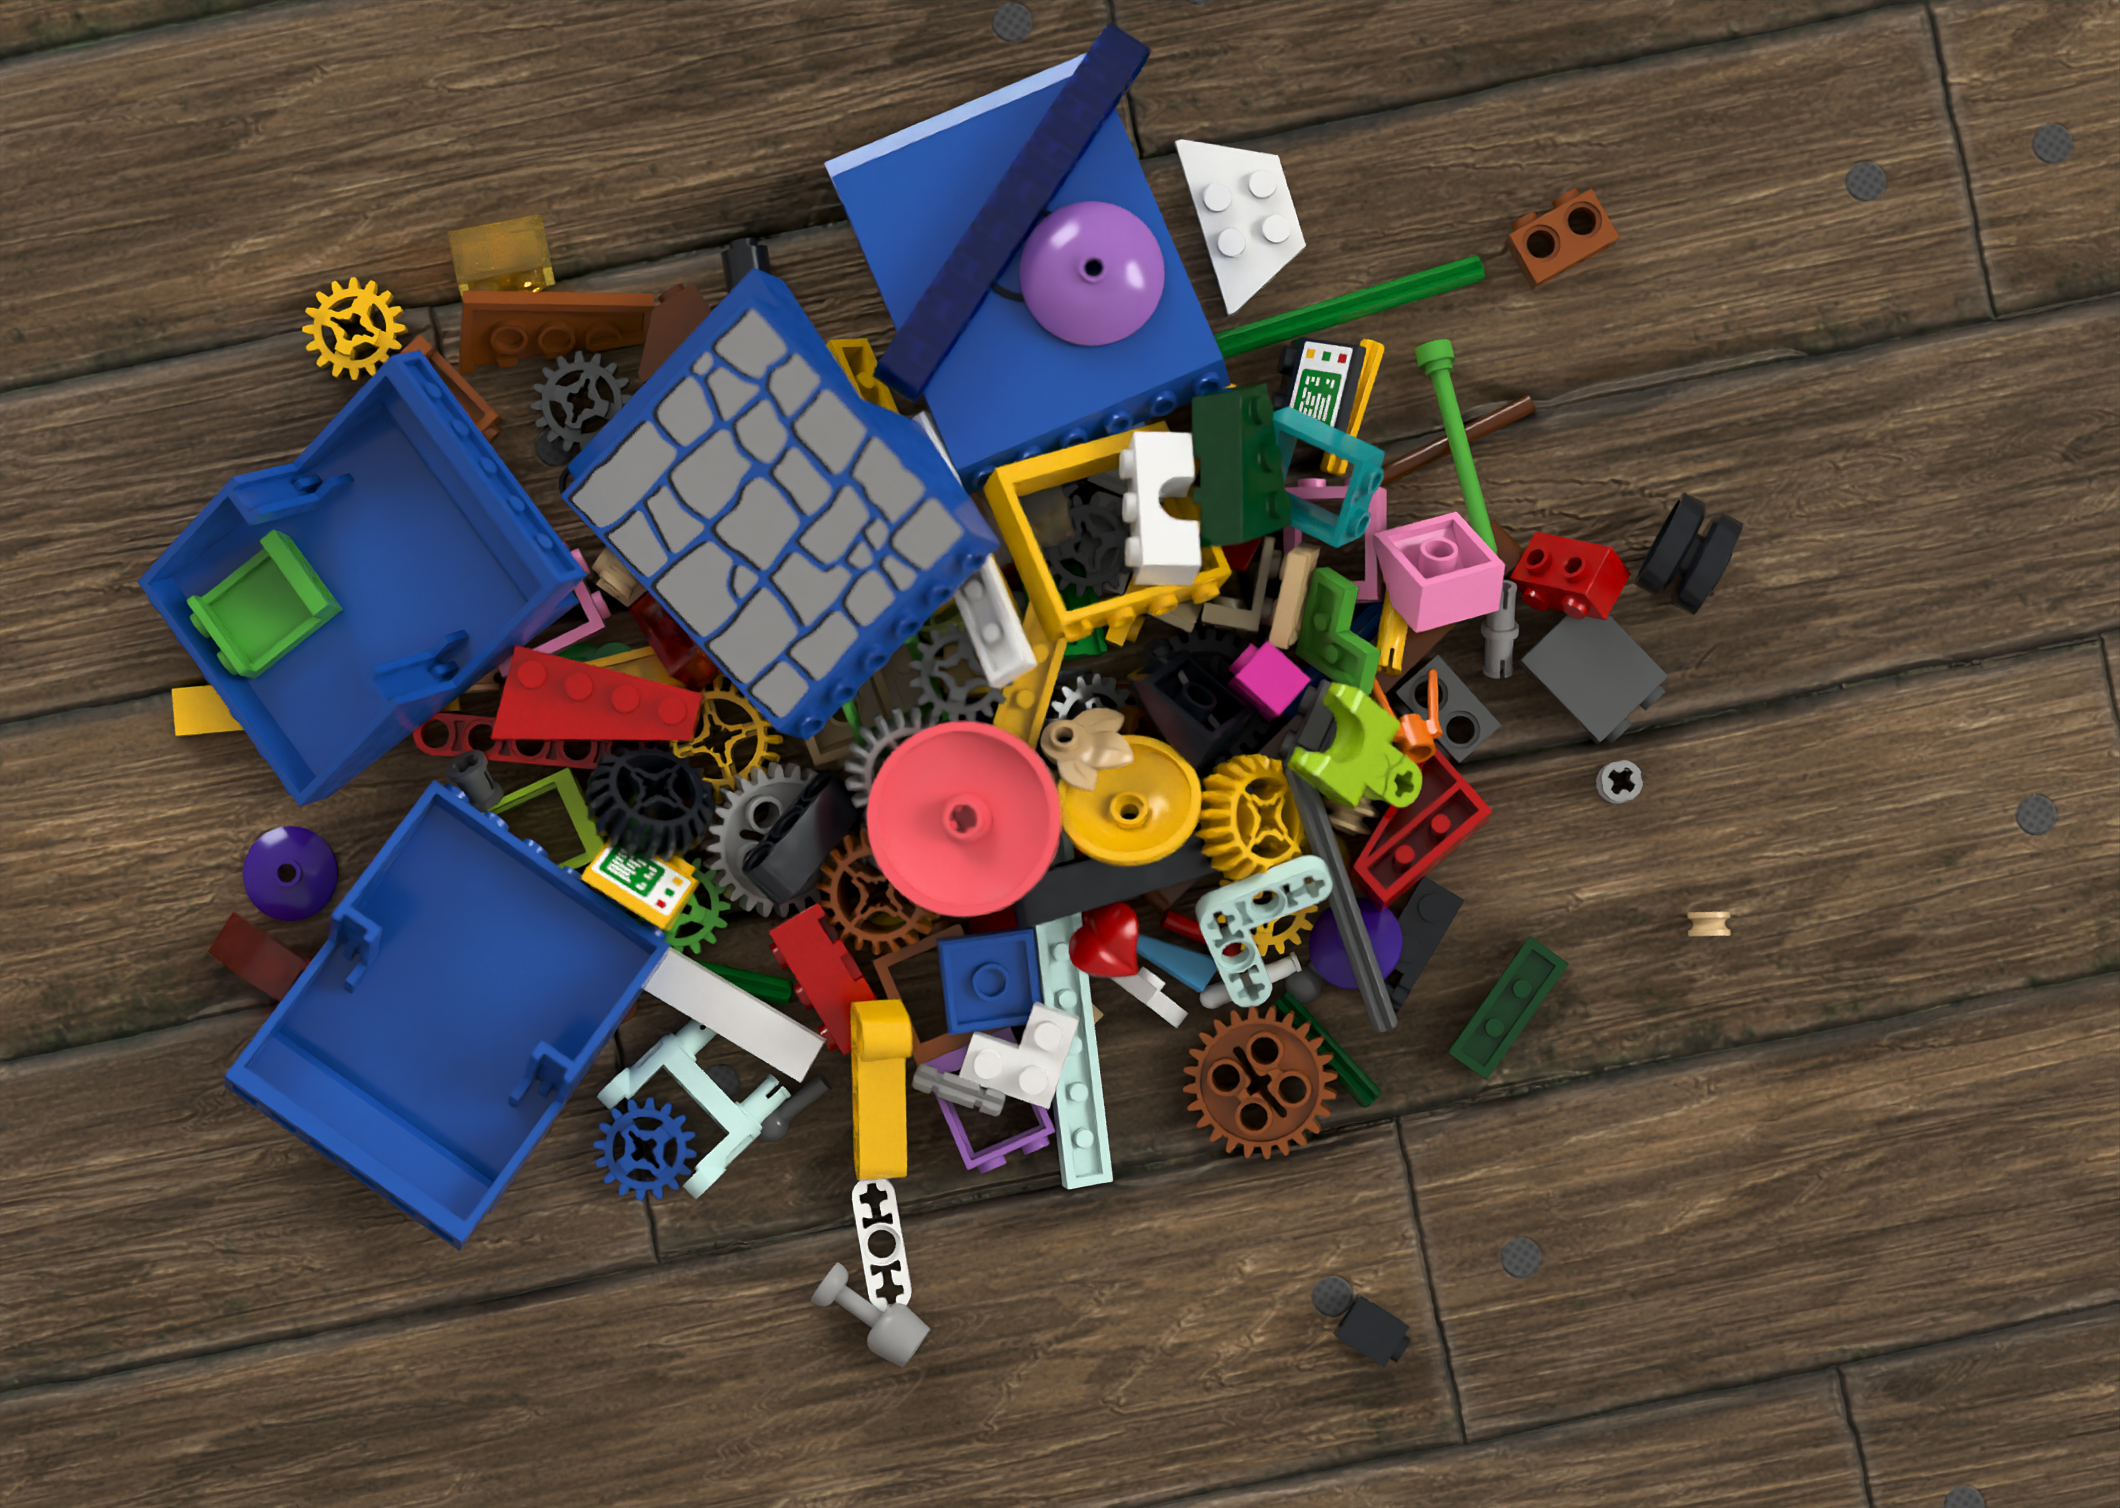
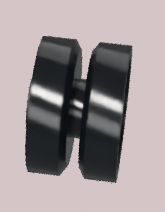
(1693, 556)

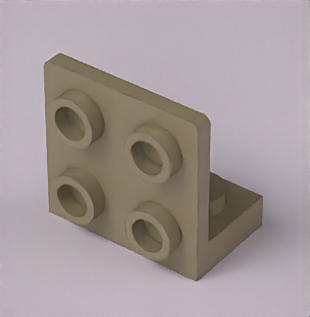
(1227, 613)

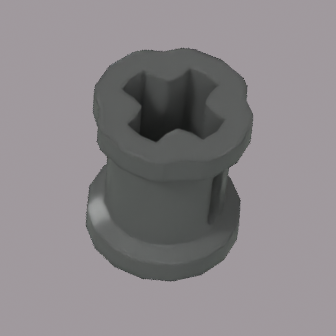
(474, 779)

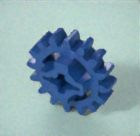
(662, 1135)

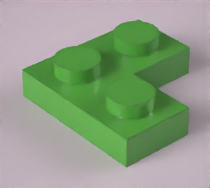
(1326, 633)

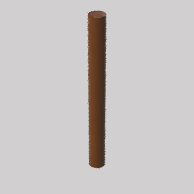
(1440, 447)

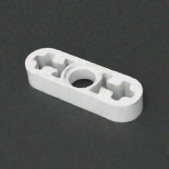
(888, 1205)

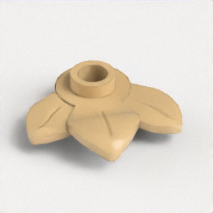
(1093, 746)

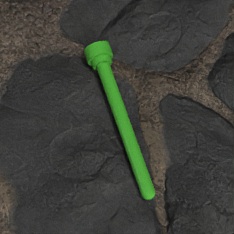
(1436, 361)

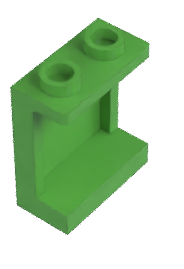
(264, 607)

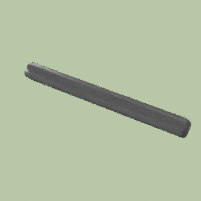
(1344, 904)

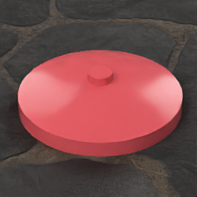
(964, 818)

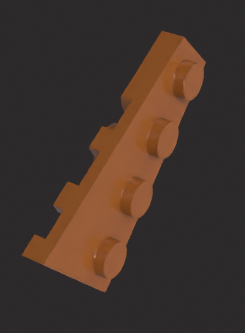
(528, 324)

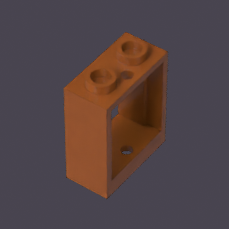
(944, 1043)

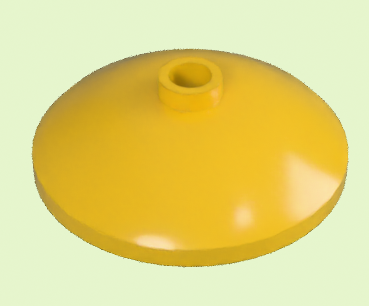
(1155, 787)

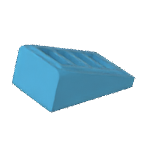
(1183, 964)

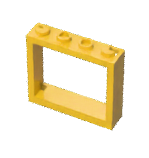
(1071, 465)

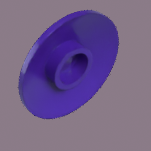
(314, 878)
(1329, 952)

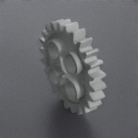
(736, 815)

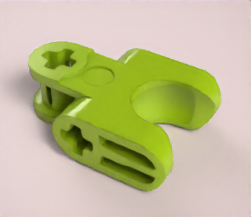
(1361, 756)

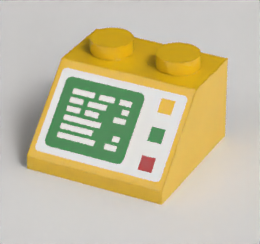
(650, 888)

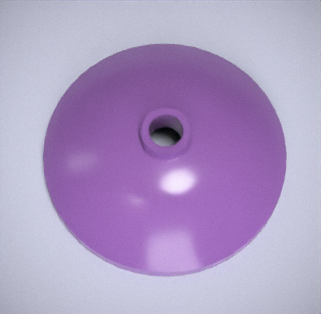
(1086, 307)

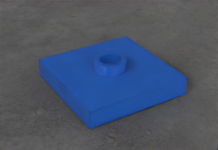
(988, 979)

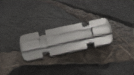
(958, 1090)

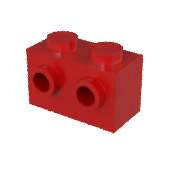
(1570, 576)

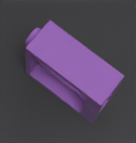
(991, 1156)

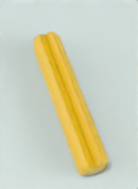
(1333, 464)

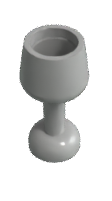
(894, 1332)

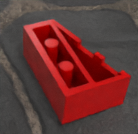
(1420, 835)
(825, 972)

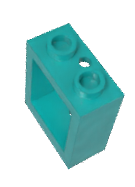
(1364, 482)

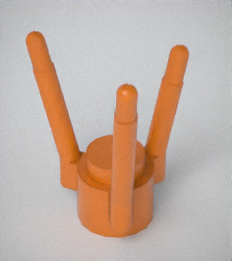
(1415, 735)

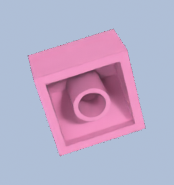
(1439, 572)

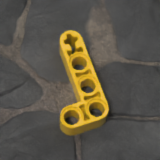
(878, 1053)

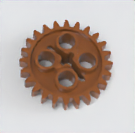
(1224, 1104)

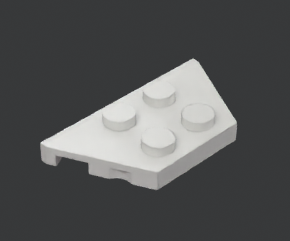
(1242, 216)

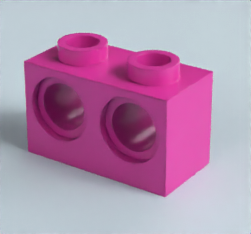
(1267, 679)

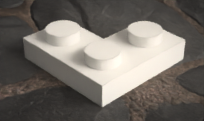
(1026, 1069)

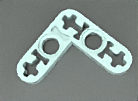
(1244, 915)

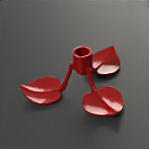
(1100, 947)

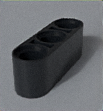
(802, 837)

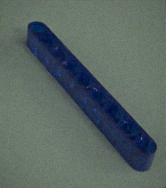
(1011, 213)

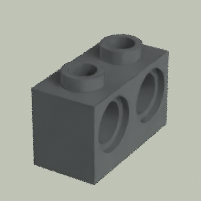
(1454, 702)

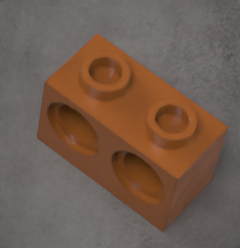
(1566, 246)

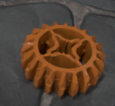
(855, 920)

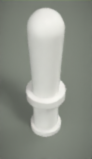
(1217, 993)

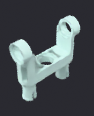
(737, 1120)

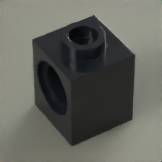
(1373, 1331)

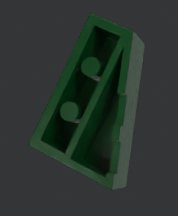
(1240, 466)

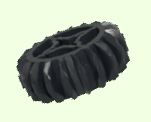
(650, 801)

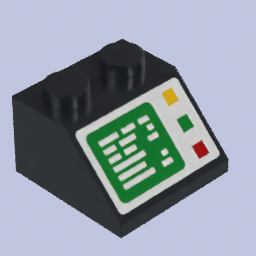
(1319, 379)

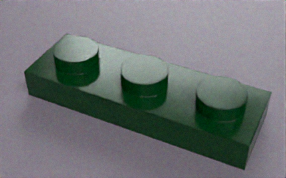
(1507, 1007)

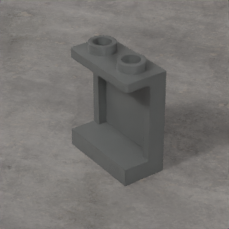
(1595, 673)

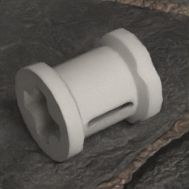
(1633, 779)

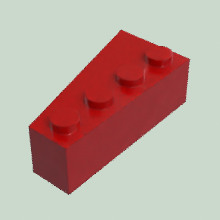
(576, 701)

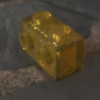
(502, 256)

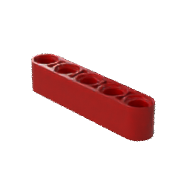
(460, 740)

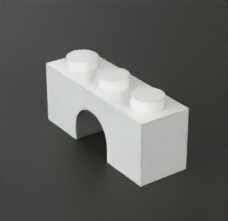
(1159, 546)

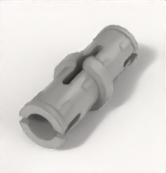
(1499, 634)

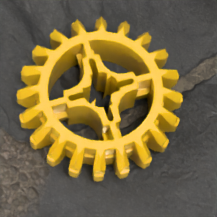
(756, 727)
(1238, 820)

